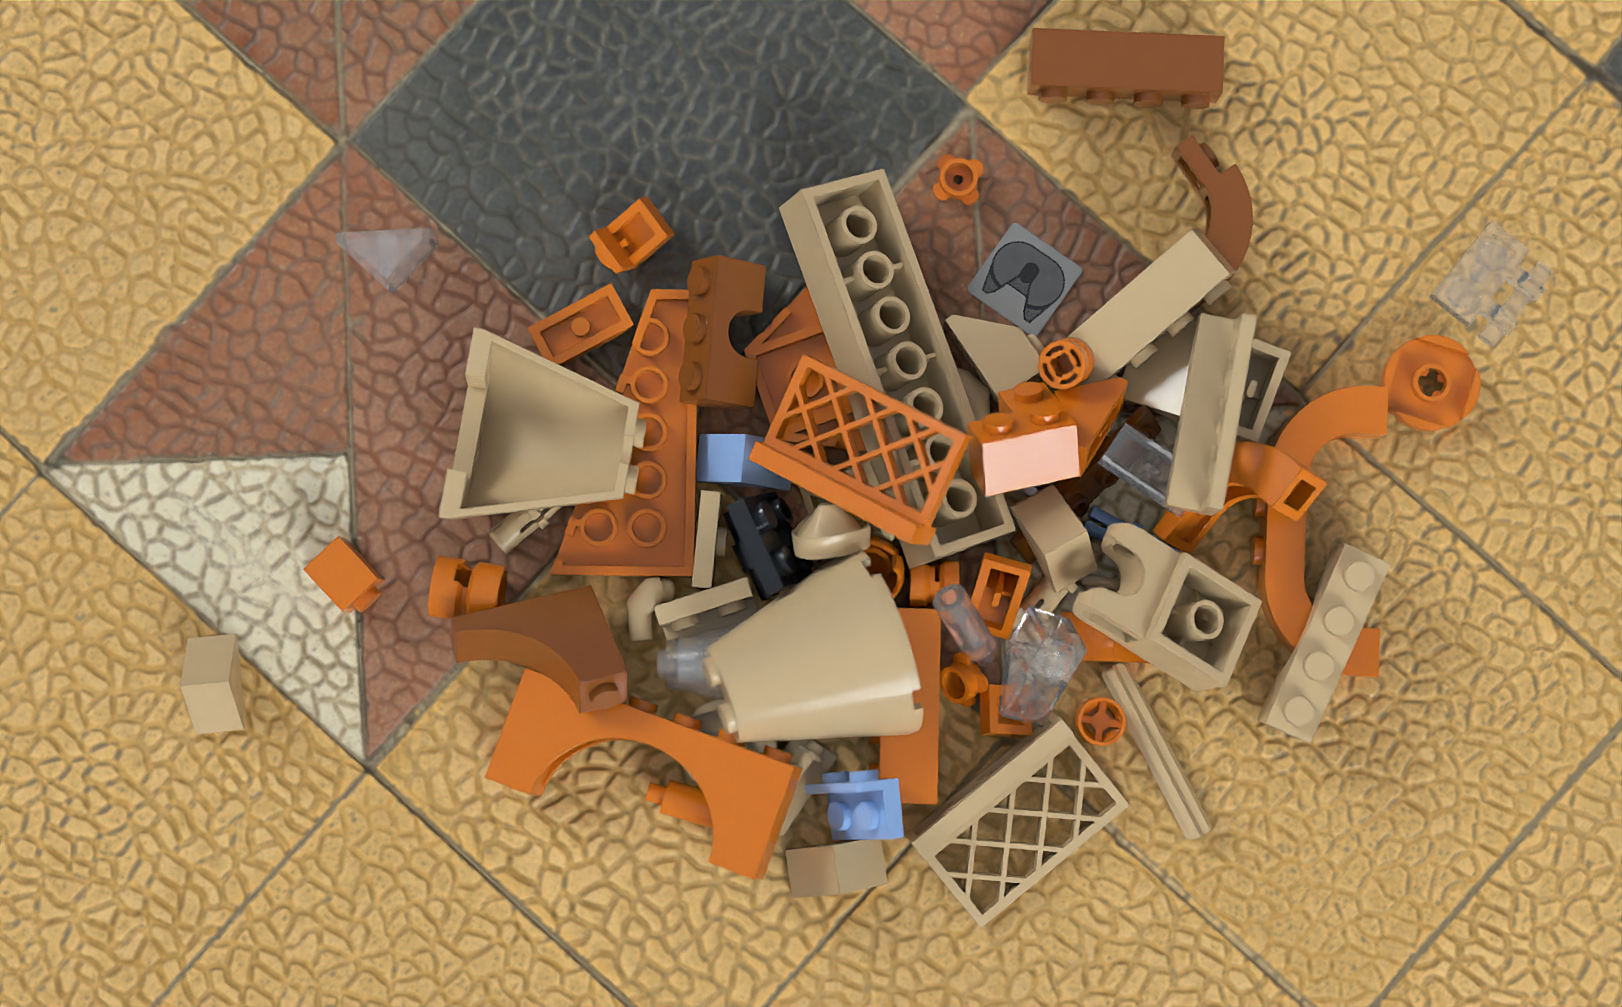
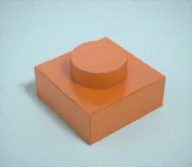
(995, 724)

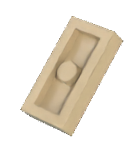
(710, 540)

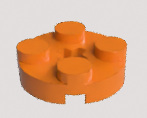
(1454, 371)

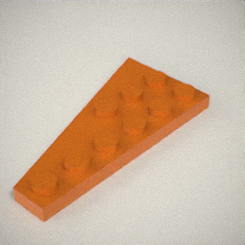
(657, 525)

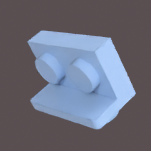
(861, 805)

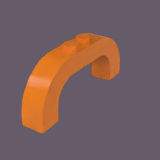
(1280, 548)

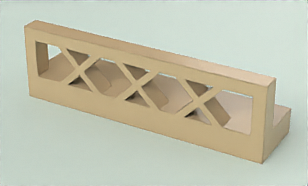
(1210, 413)

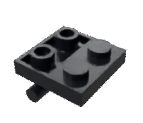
(765, 543)

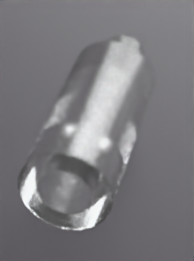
(965, 623)

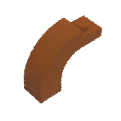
(1223, 197)

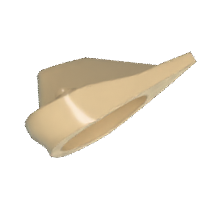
(830, 533)

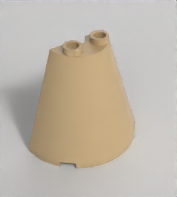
(537, 436)
(819, 662)

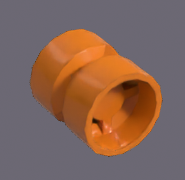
(465, 590)

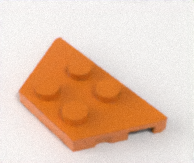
(778, 353)

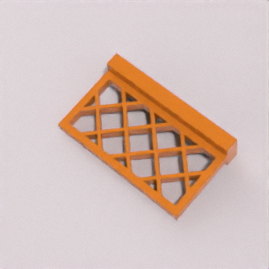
(852, 491)

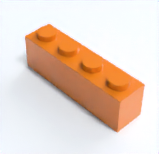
(915, 755)

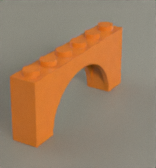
(742, 787)

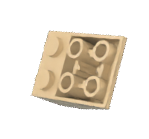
(1162, 381)

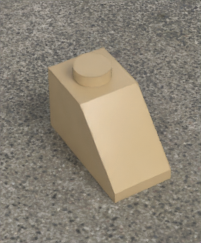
(996, 352)

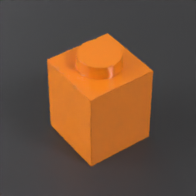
(345, 576)

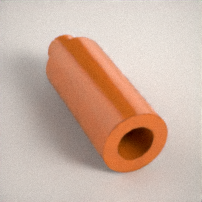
(681, 802)

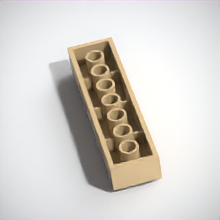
(891, 339)

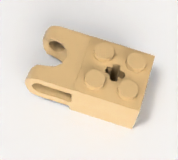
(1170, 609)

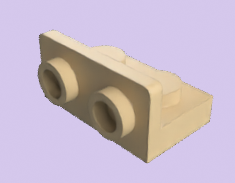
(707, 609)

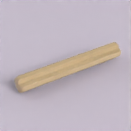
(1157, 751)

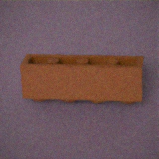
(1125, 66)

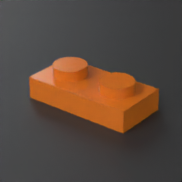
(581, 326)

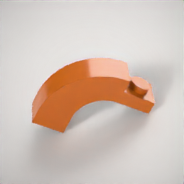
(1254, 473)

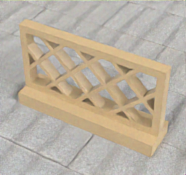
(990, 788)

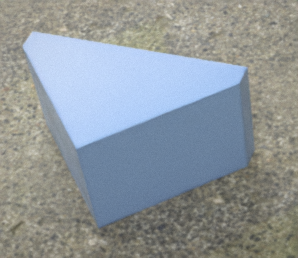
(725, 461)

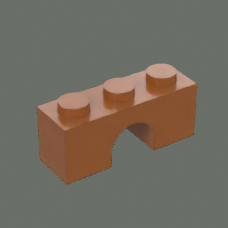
(711, 369)

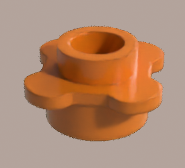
(969, 171)
(962, 680)

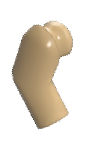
(641, 604)

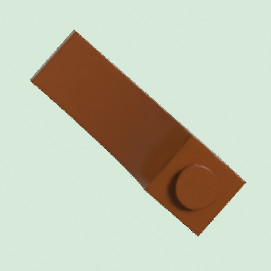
(555, 635)

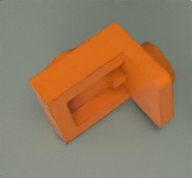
(631, 236)

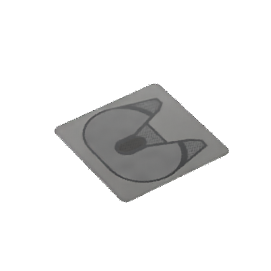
(1024, 279)

